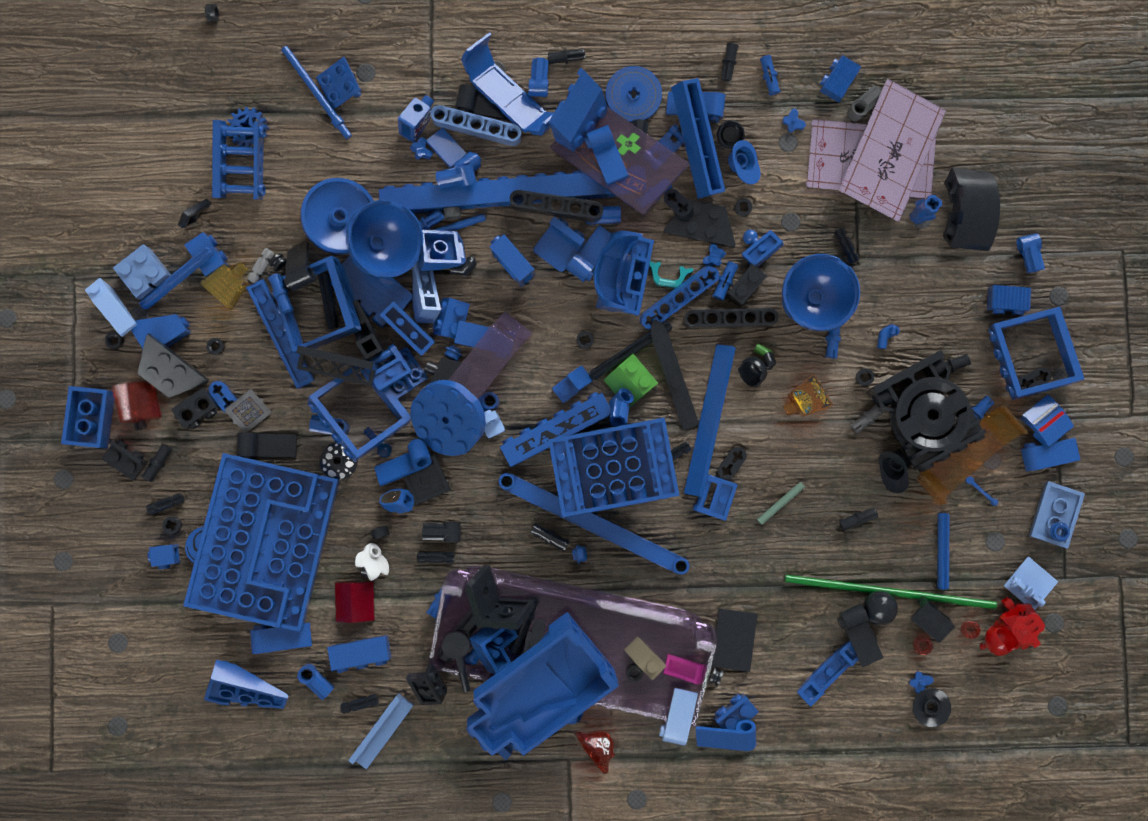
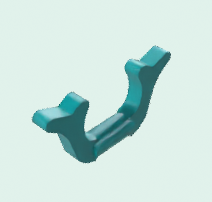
(665, 282)

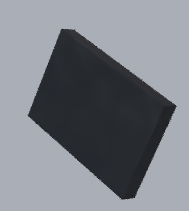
(734, 639)

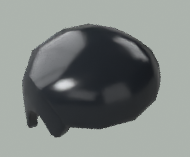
(730, 133)
(753, 371)

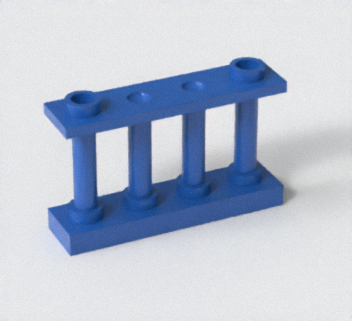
(221, 150)

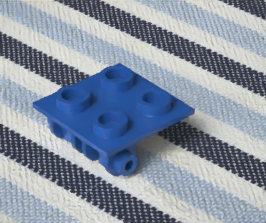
(339, 83)

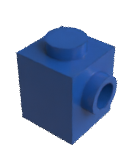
(163, 556)

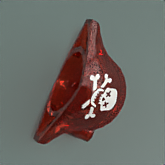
(598, 747)

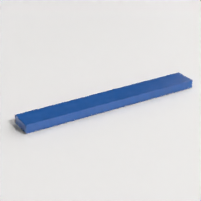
(709, 420)

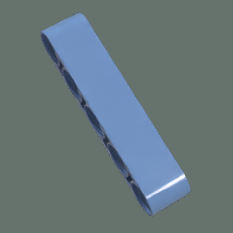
(469, 119)

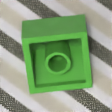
(631, 376)

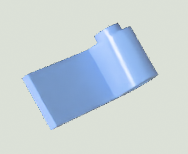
(679, 718)

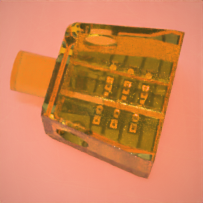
(227, 284)

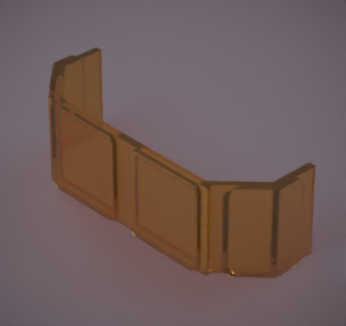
(948, 474)

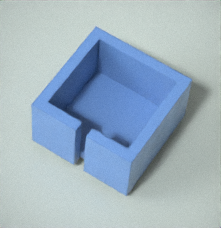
(140, 270)

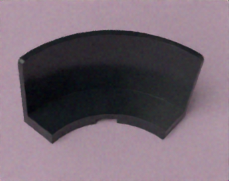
(974, 209)

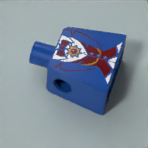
(415, 118)

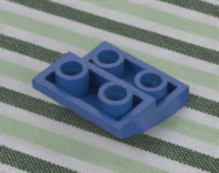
(412, 380)

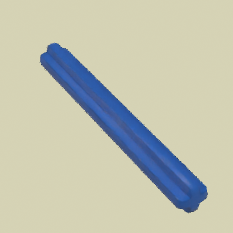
(176, 278)

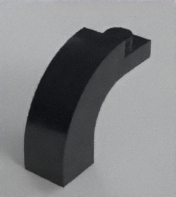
(367, 338)

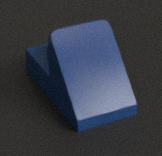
(572, 384)

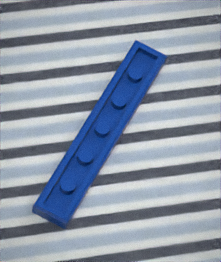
(273, 321)

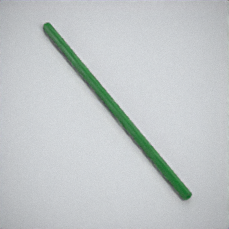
(892, 591)

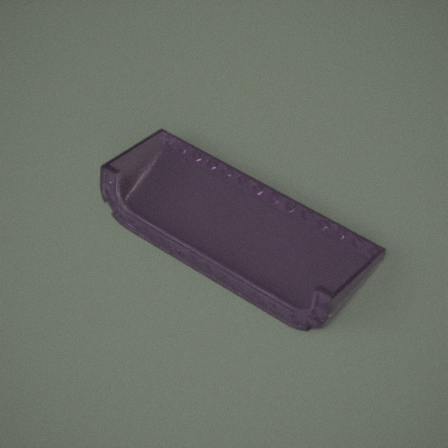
(607, 621)

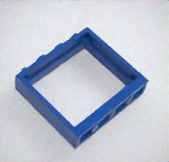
(345, 302)
(1064, 345)
(337, 433)

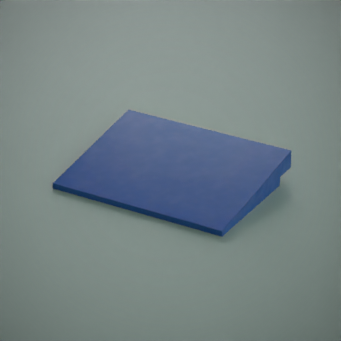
(262, 543)

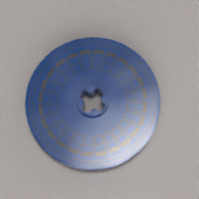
(644, 84)

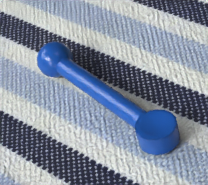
(969, 480)

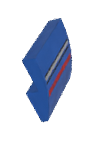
(1047, 421)

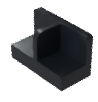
(932, 620)

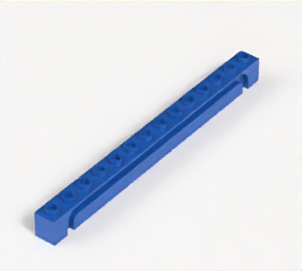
(493, 193)

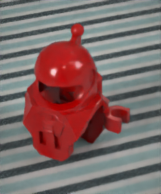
(1013, 629)

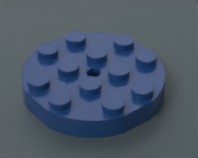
(464, 414)

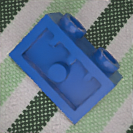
(736, 711)

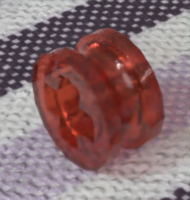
(975, 634)
(922, 639)

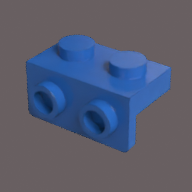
(449, 316)

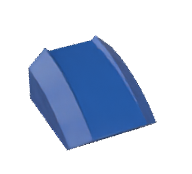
(441, 250)

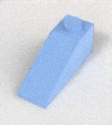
(111, 306)

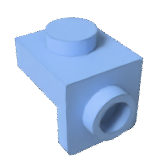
(493, 424)

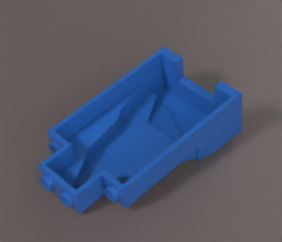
(541, 690)

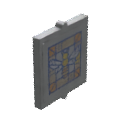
(247, 410)

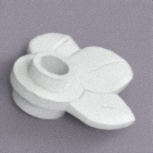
(373, 563)

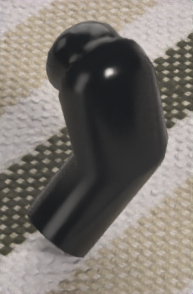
(466, 268)

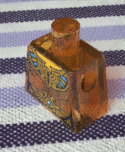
(807, 398)

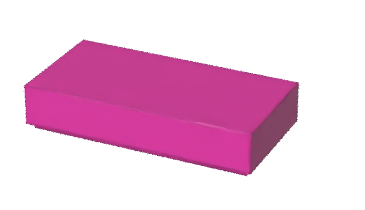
(683, 669)

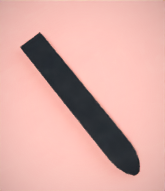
(673, 375)

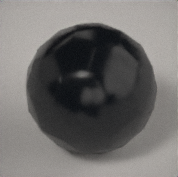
(880, 608)

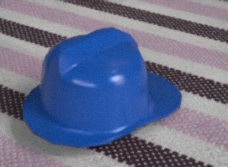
(744, 162)

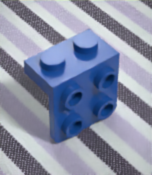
(559, 244)

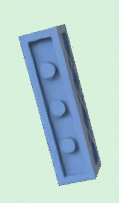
(381, 731)

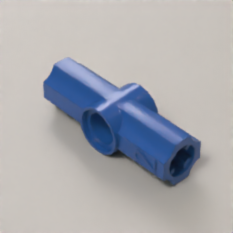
(925, 209)

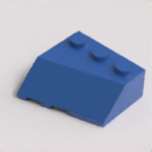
(579, 112)

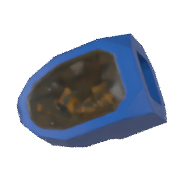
(397, 500)

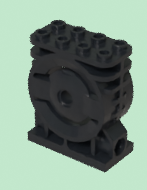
(921, 450)

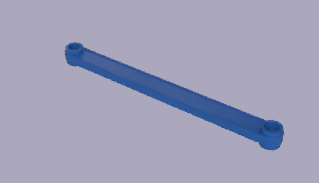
(596, 525)

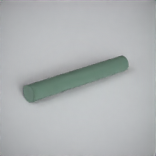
(779, 504)

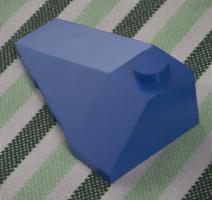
(235, 684)

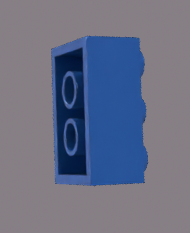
(88, 417)

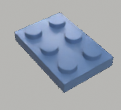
(1056, 505)

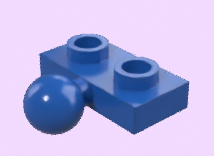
(761, 248)

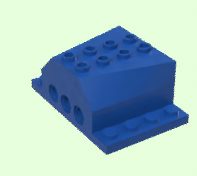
(613, 467)

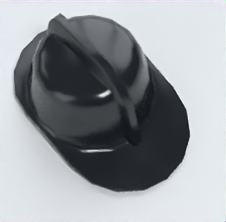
(894, 470)

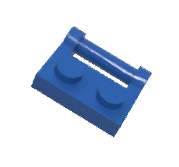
(391, 371)
(721, 498)

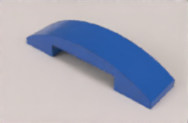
(827, 673)

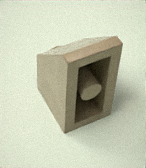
(645, 657)

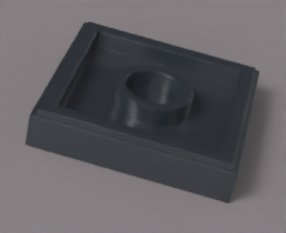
(427, 482)

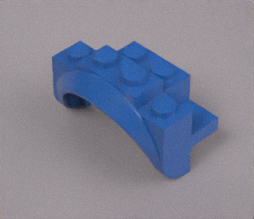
(622, 273)

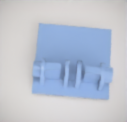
(1031, 583)

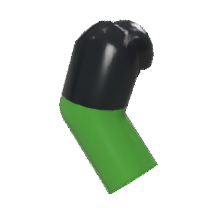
(767, 354)

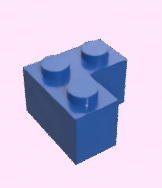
(490, 646)

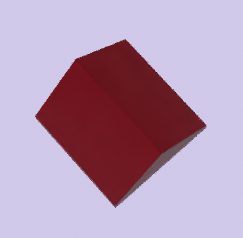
(354, 601)

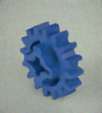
(246, 119)

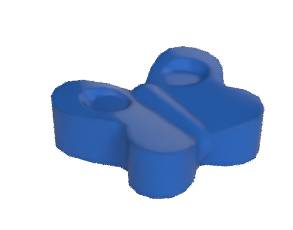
(793, 121)
(420, 149)
(715, 256)
(920, 681)

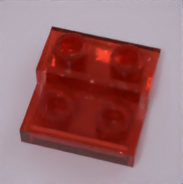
(136, 402)

